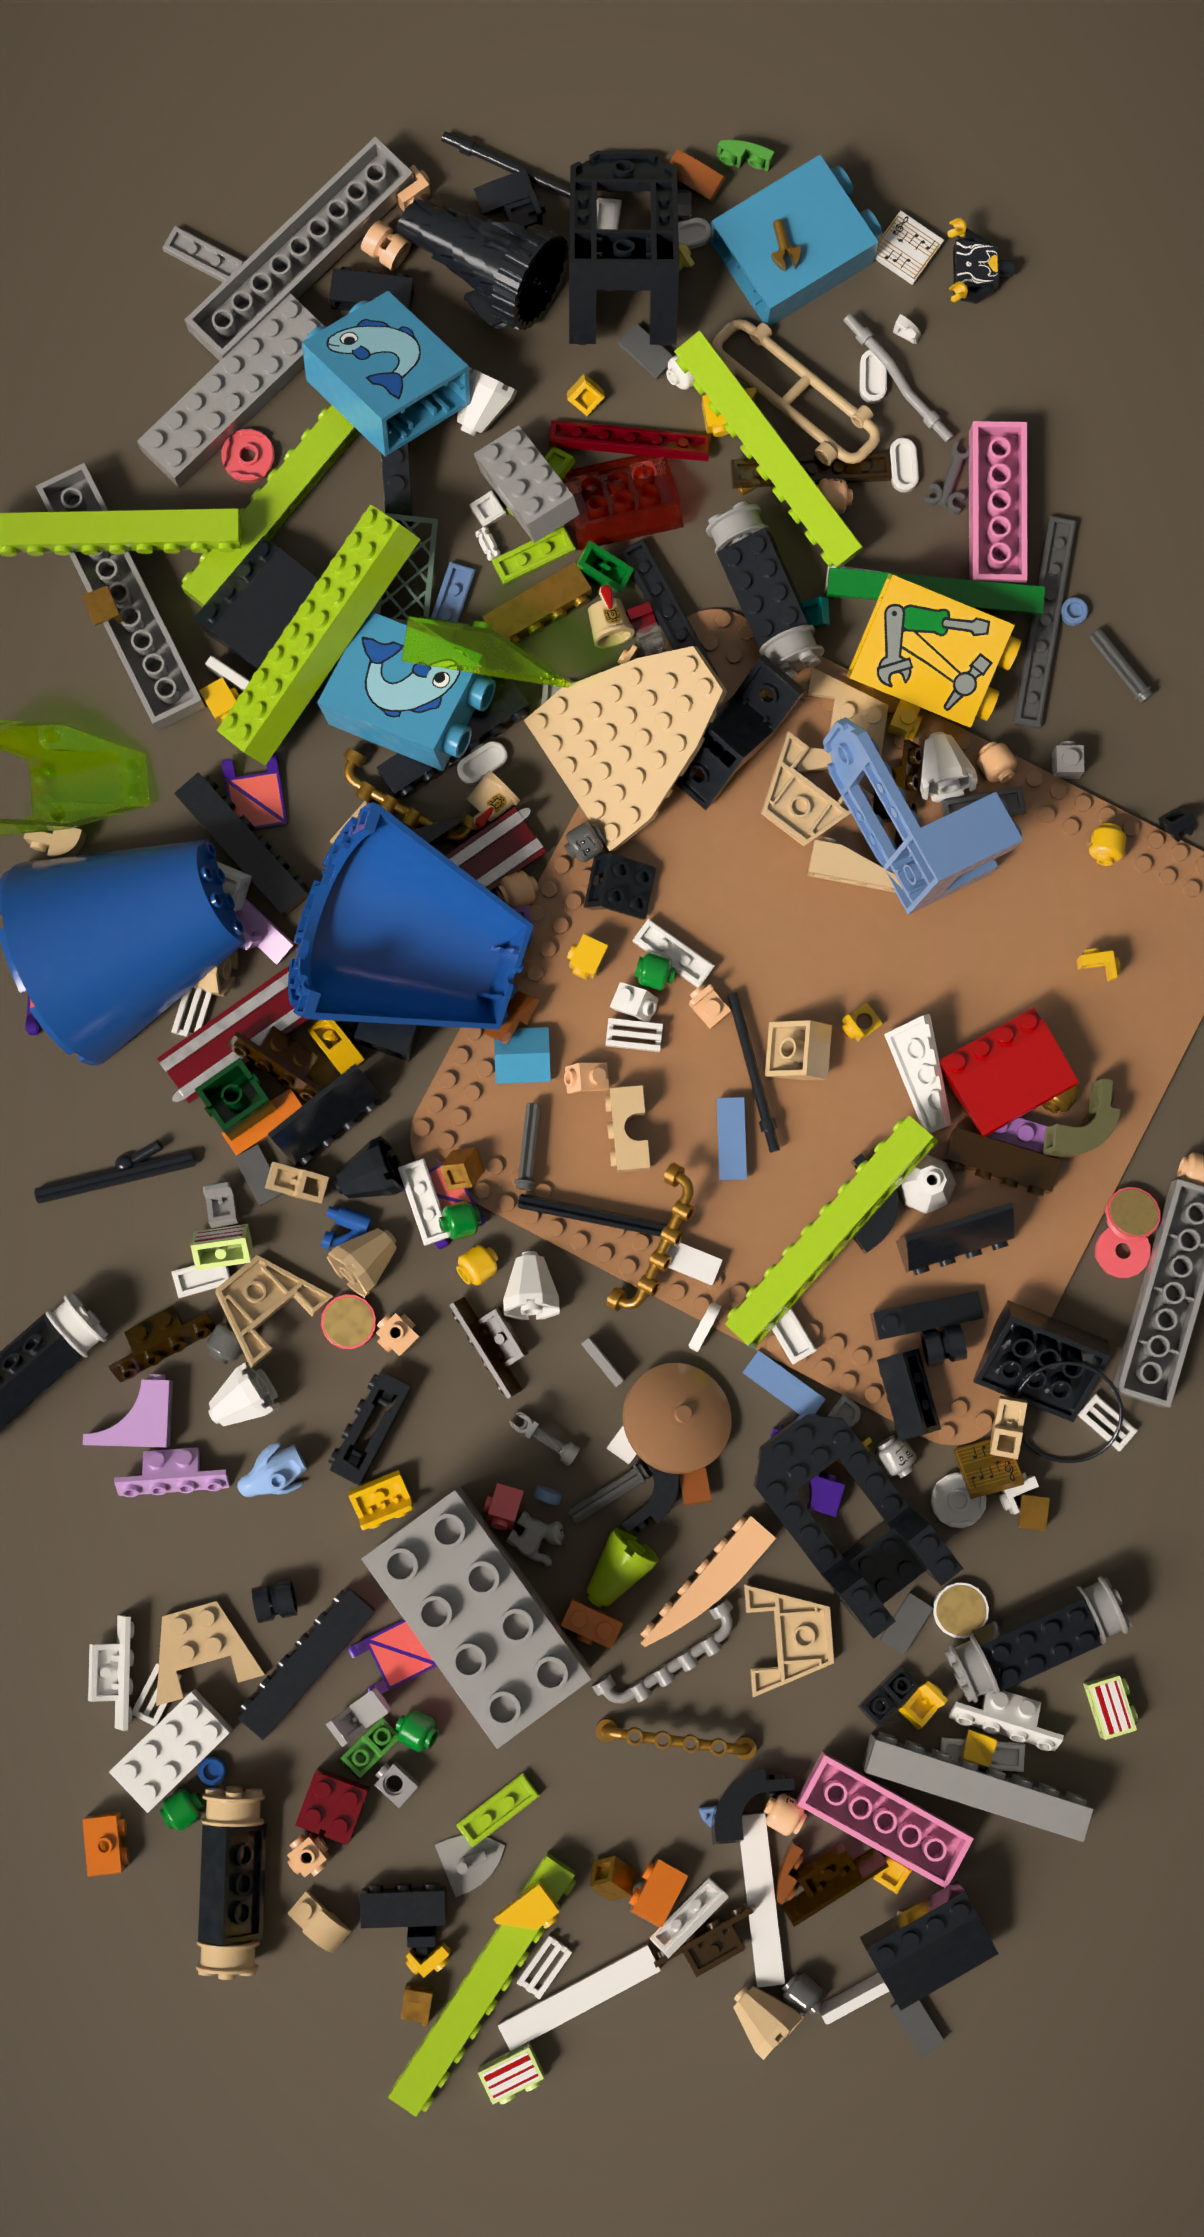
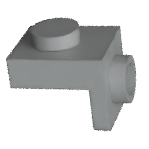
(220, 1204)

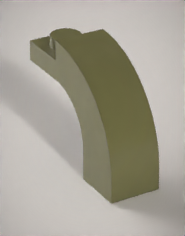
(1100, 1122)

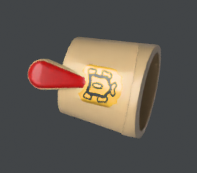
(609, 620)
(491, 799)

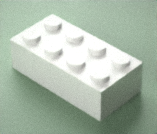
(171, 1750)

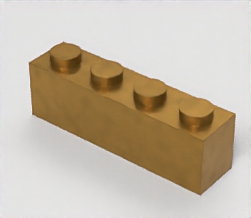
(541, 604)

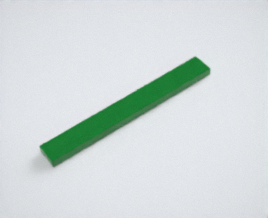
(973, 593)

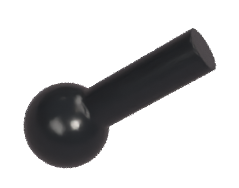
(127, 1161)

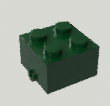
(235, 1099)

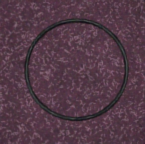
(1114, 1390)

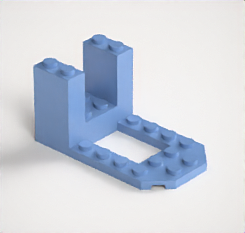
(933, 857)

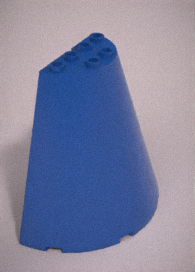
(403, 935)
(114, 938)

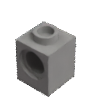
(397, 1796)

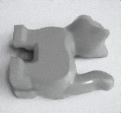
(534, 1533)

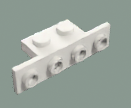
(110, 1672)
(1008, 1716)

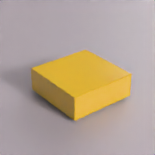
(894, 1875)

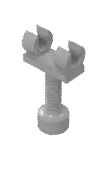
(566, 1452)

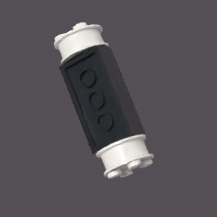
(44, 1353)

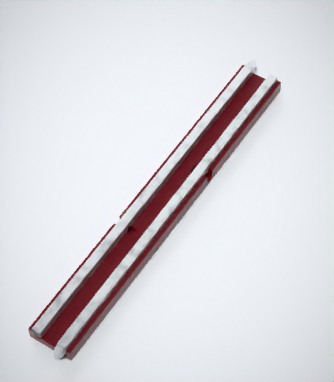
(487, 857)

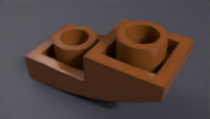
(697, 175)
(519, 1010)
(695, 1487)
(785, 1880)

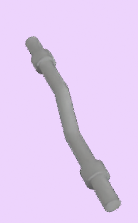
(931, 418)

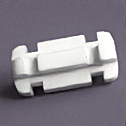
(487, 543)

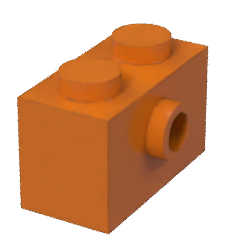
(591, 1624)
(105, 1843)
(657, 1893)

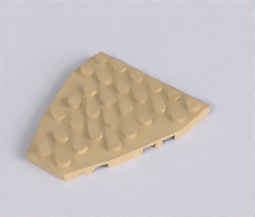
(629, 736)

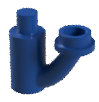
(347, 1218)

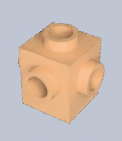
(406, 1339)
(312, 1845)

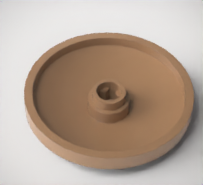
(677, 1418)

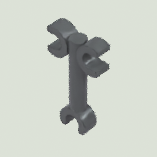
(945, 497)

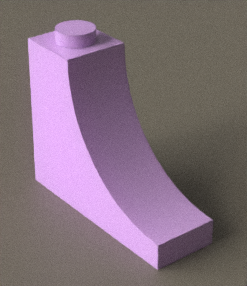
(146, 1423)

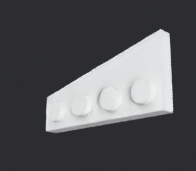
(919, 1066)

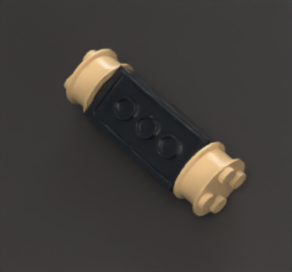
(231, 1882)

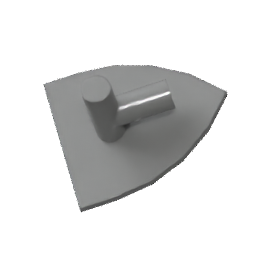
(466, 1865)

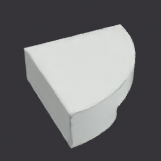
(907, 329)

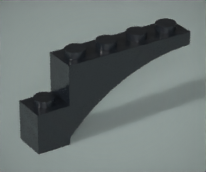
(397, 482)

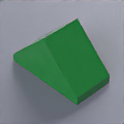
(604, 567)

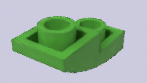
(735, 152)
(369, 1748)

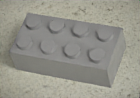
(526, 484)

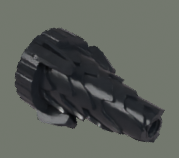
(509, 267)

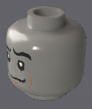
(895, 1456)

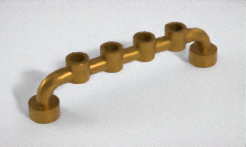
(411, 816)
(670, 1236)
(743, 1747)

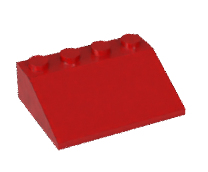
(1008, 1072)

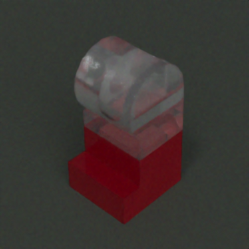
(646, 629)

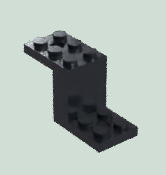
(740, 730)

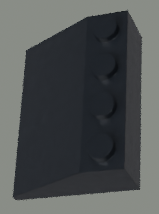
(256, 602)
(326, 1116)
(957, 1238)
(1029, 1340)
(929, 1945)

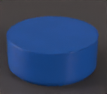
(212, 1770)

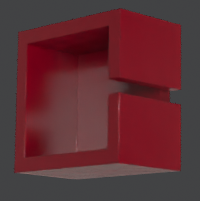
(332, 1806)

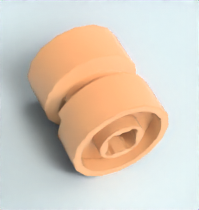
(387, 246)

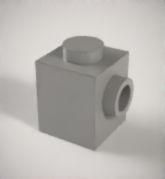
(1068, 760)

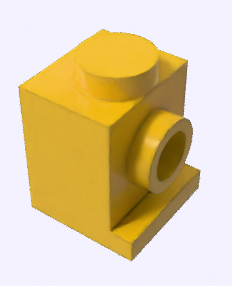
(905, 720)

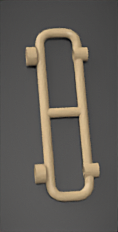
(828, 448)

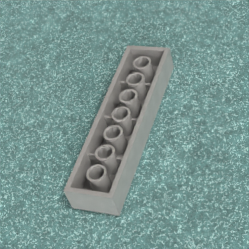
(230, 393)
(1166, 1301)
(976, 1787)

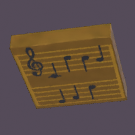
(986, 1472)

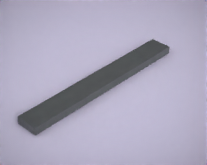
(1044, 628)

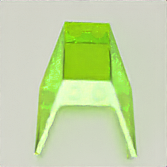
(475, 650)
(73, 776)

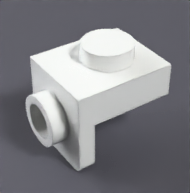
(634, 1002)
(1007, 1496)

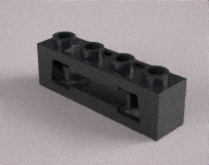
(348, 1468)

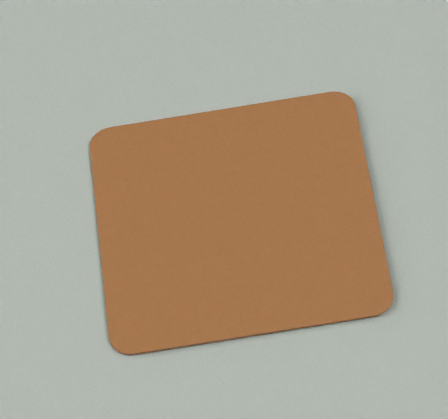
(816, 953)

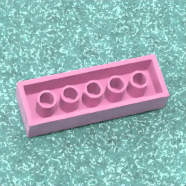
(998, 502)
(884, 1820)

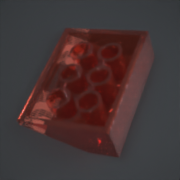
(623, 500)

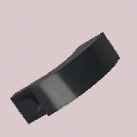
(880, 1223)
(660, 1502)
(728, 1812)

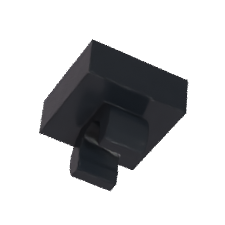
(1176, 821)
(422, 1939)

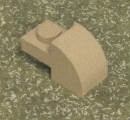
(60, 843)
(296, 1182)
(1008, 1427)
(318, 1923)

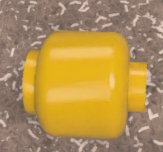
(1107, 844)
(477, 1265)

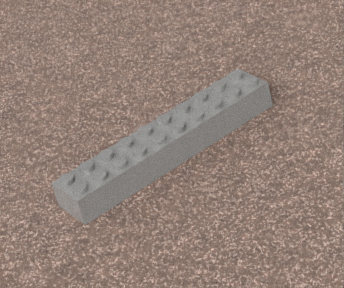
(302, 248)
(142, 636)

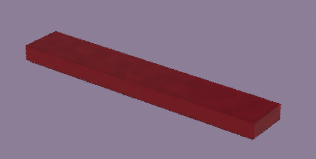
(629, 440)

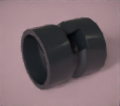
(944, 1345)
(274, 1601)

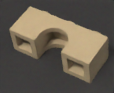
(628, 1153)

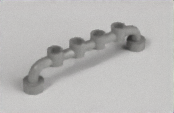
(664, 1673)

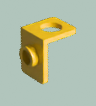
(851, 1027)

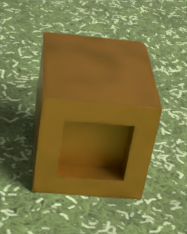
(101, 606)
(462, 1168)
(1033, 1512)
(612, 1878)
(417, 2004)

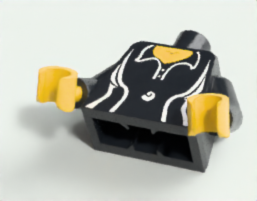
(975, 265)

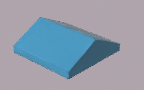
(524, 1058)

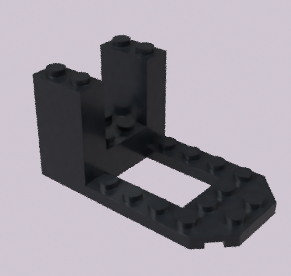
(623, 257)
(880, 1561)

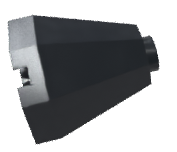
(370, 1172)

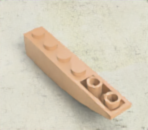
(714, 1578)

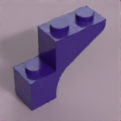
(824, 1492)

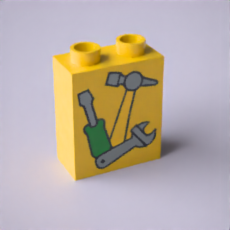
(933, 652)

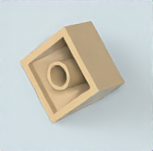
(798, 1050)

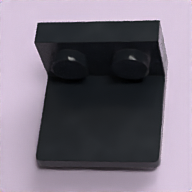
(620, 885)

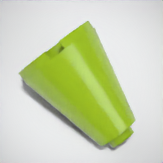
(619, 1567)

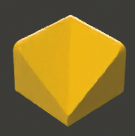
(585, 394)
(978, 1748)

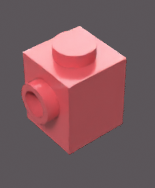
(503, 1507)

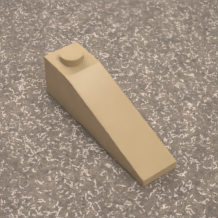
(843, 865)

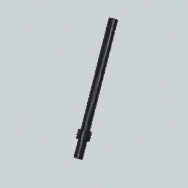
(469, 148)
(767, 1123)

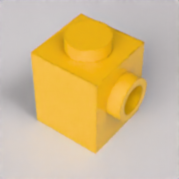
(219, 698)
(587, 957)

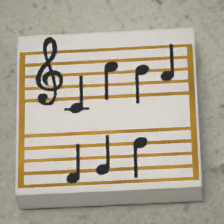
(907, 247)

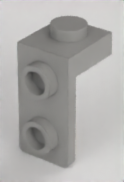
(358, 1716)

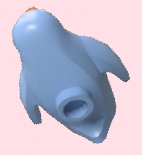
(274, 1472)

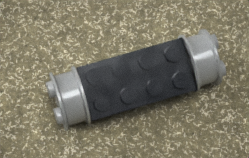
(764, 588)
(1037, 1638)

